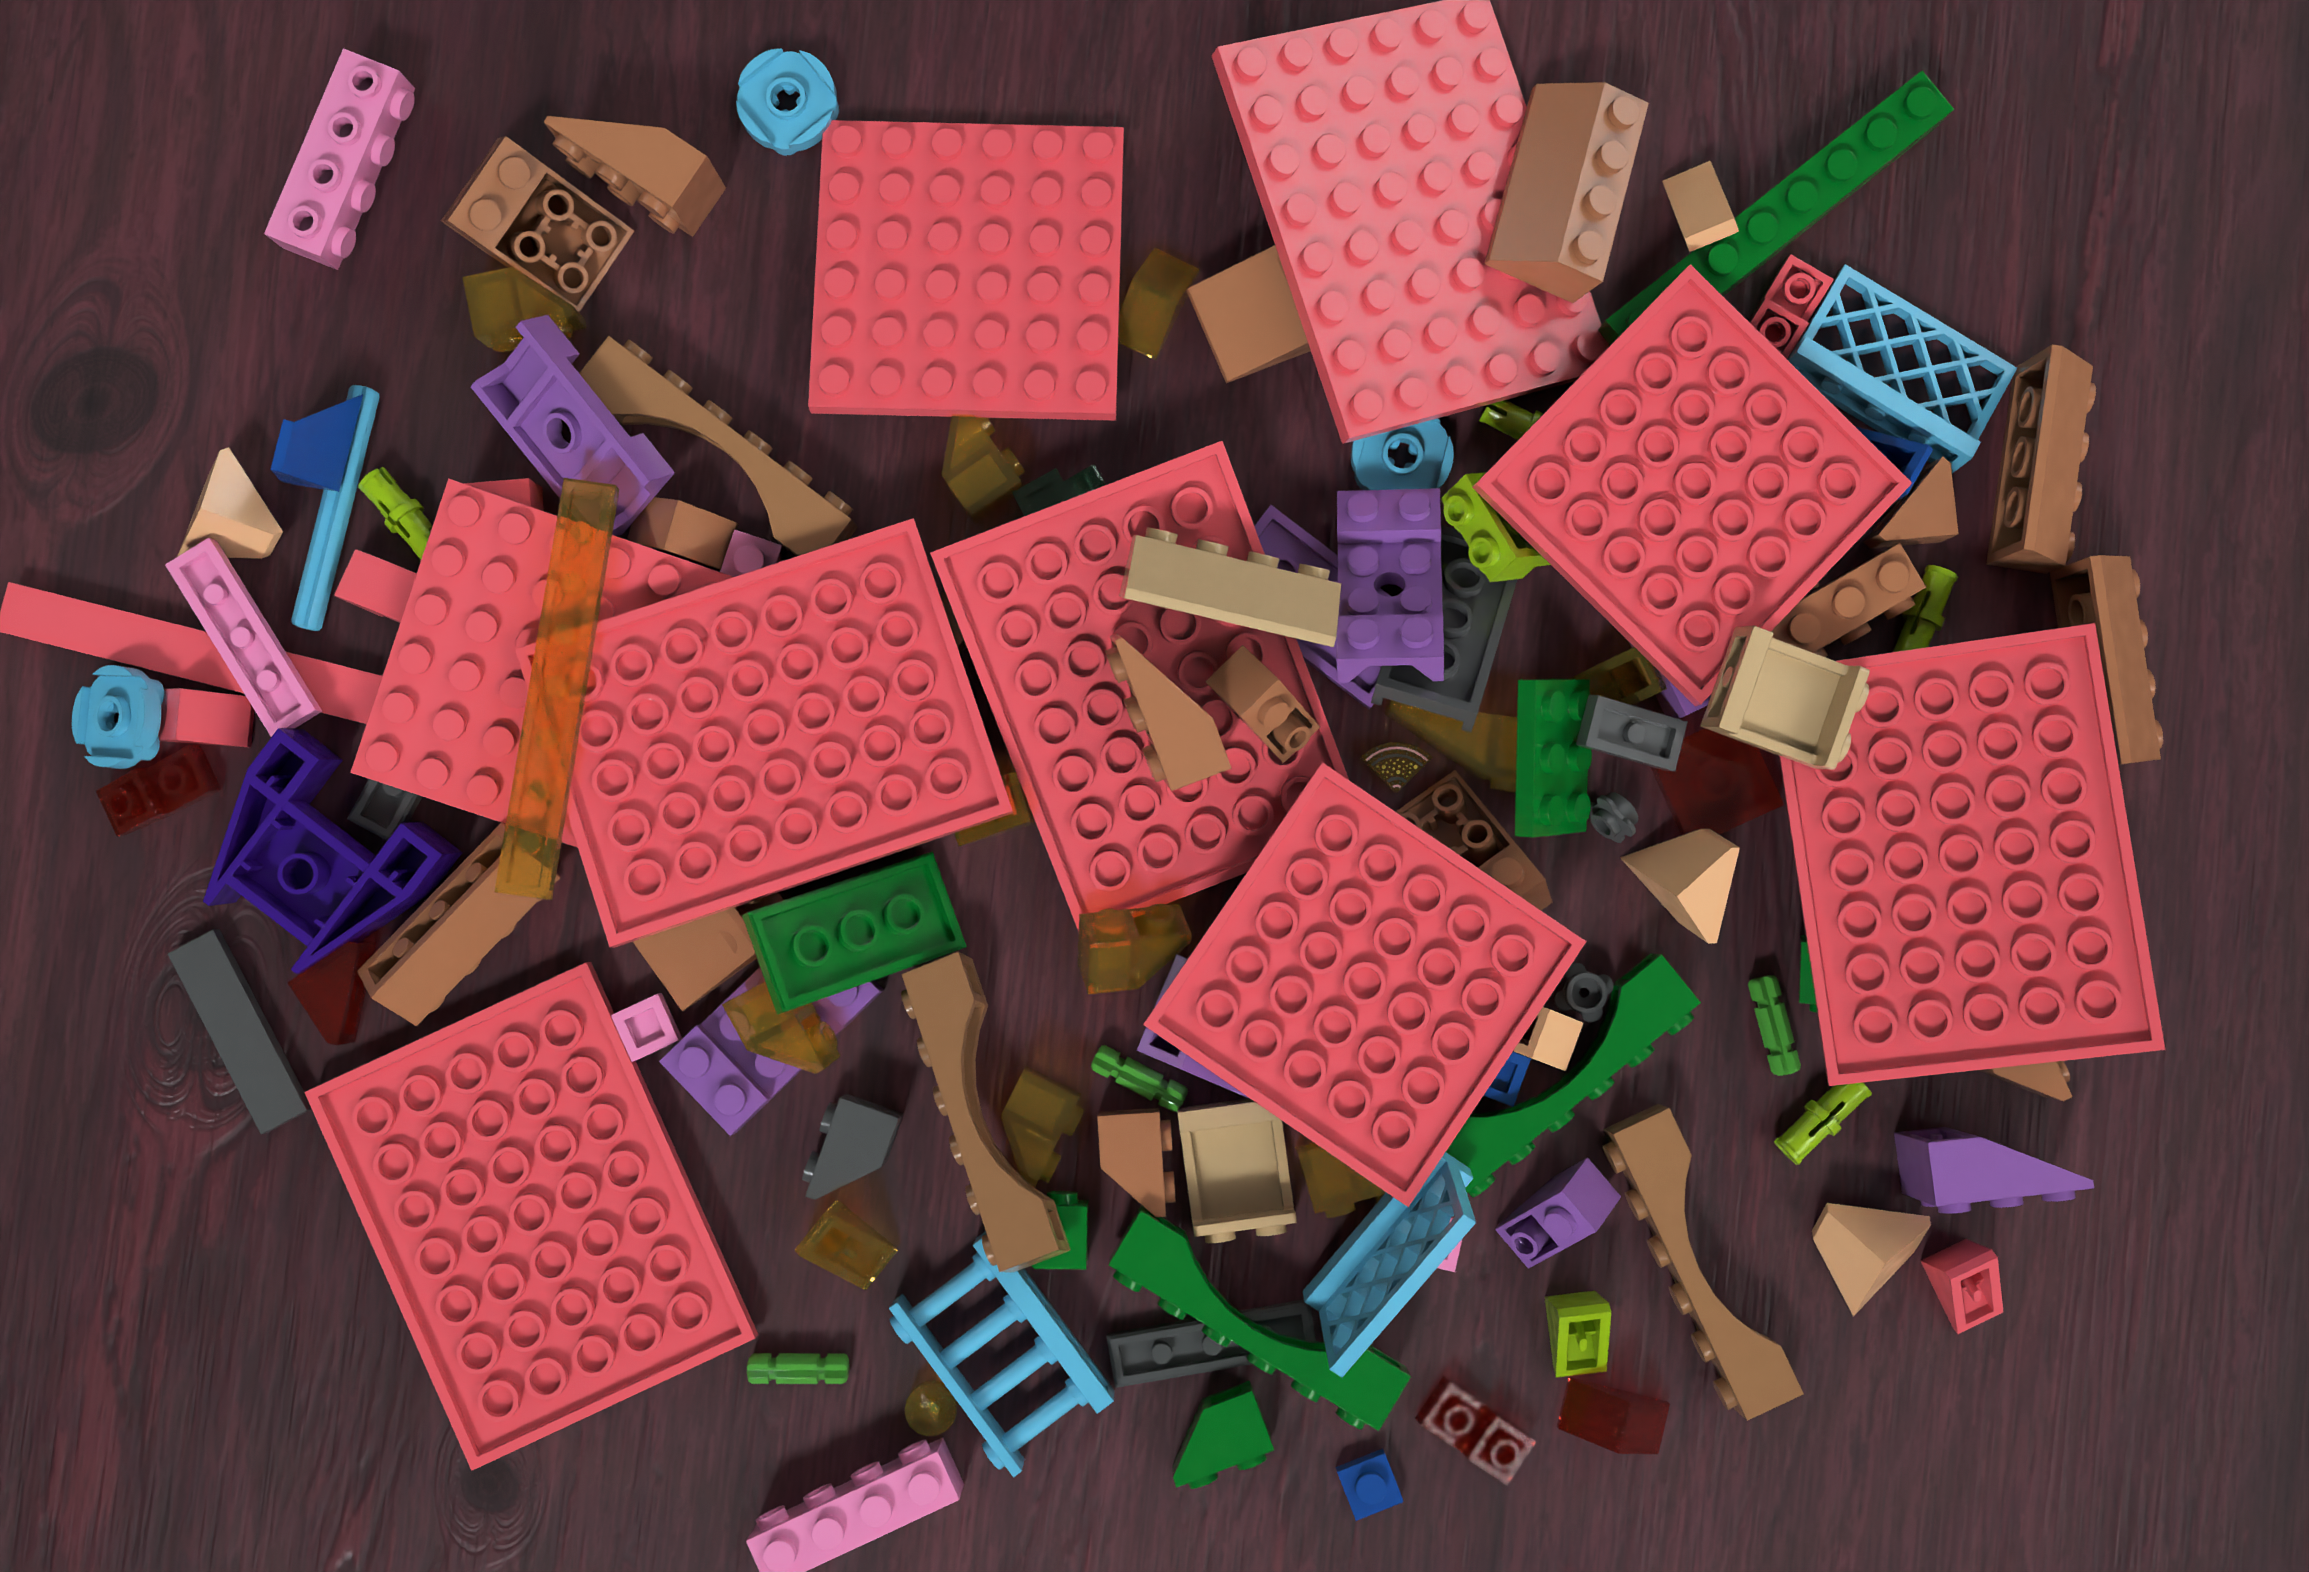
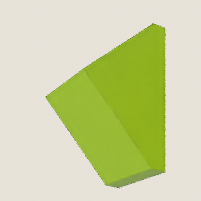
(1578, 1332)

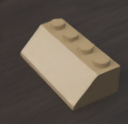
(1232, 589)

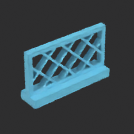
(1888, 407)
(1388, 1262)

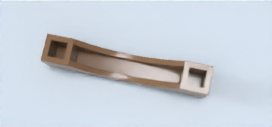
(640, 395)
(950, 1011)
(1656, 1164)

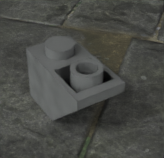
(855, 1144)

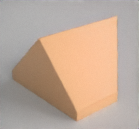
(232, 513)
(1689, 878)
(1865, 1247)

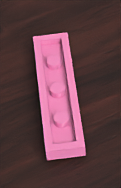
(243, 637)

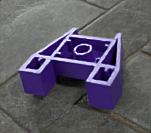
(308, 868)

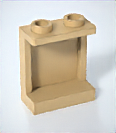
(1786, 699)
(1235, 1170)

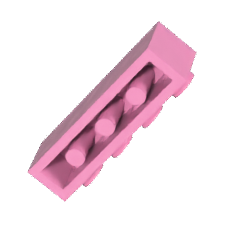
(341, 160)
(858, 1511)

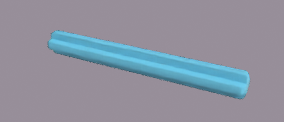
(333, 522)

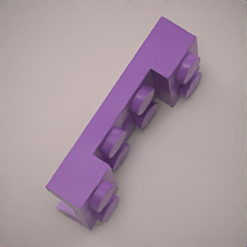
(541, 389)
(1382, 542)
(737, 1082)

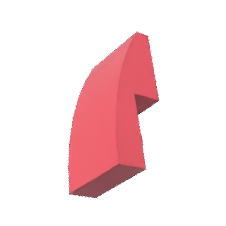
(1790, 303)
(376, 585)

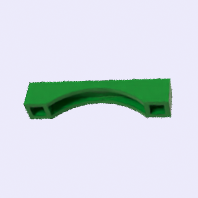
(1638, 1012)
(1161, 1260)

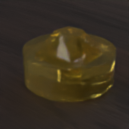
(931, 1408)

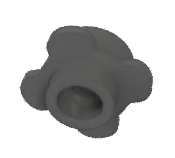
(1613, 817)
(1591, 1005)

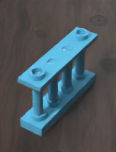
(1052, 1345)

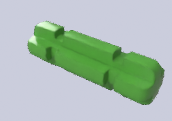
(1774, 1025)
(1139, 1078)
(797, 1368)

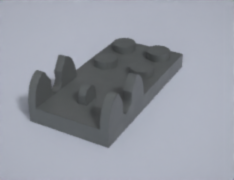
(1472, 630)

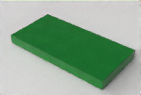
(853, 932)

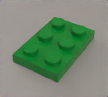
(1548, 762)

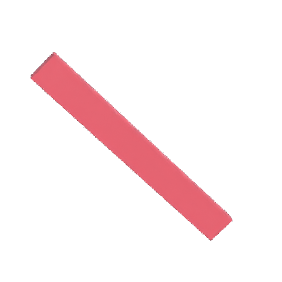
(167, 647)

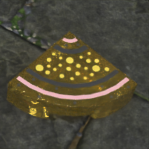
(1396, 762)

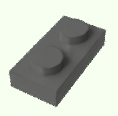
(1631, 733)

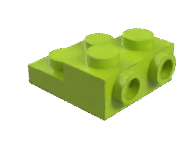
(1491, 540)

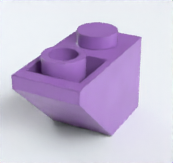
(1559, 1213)

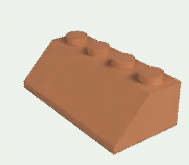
(1567, 186)
(2041, 462)
(2106, 593)

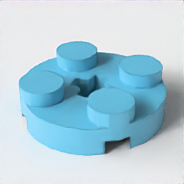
(792, 72)
(1425, 440)
(139, 721)

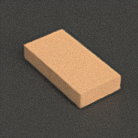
(1700, 206)

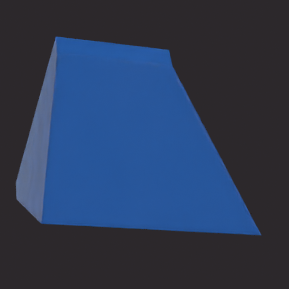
(316, 447)

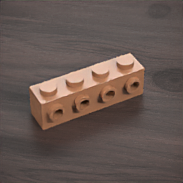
(1850, 601)
(445, 936)

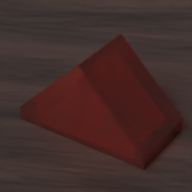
(334, 991)
(1613, 1417)

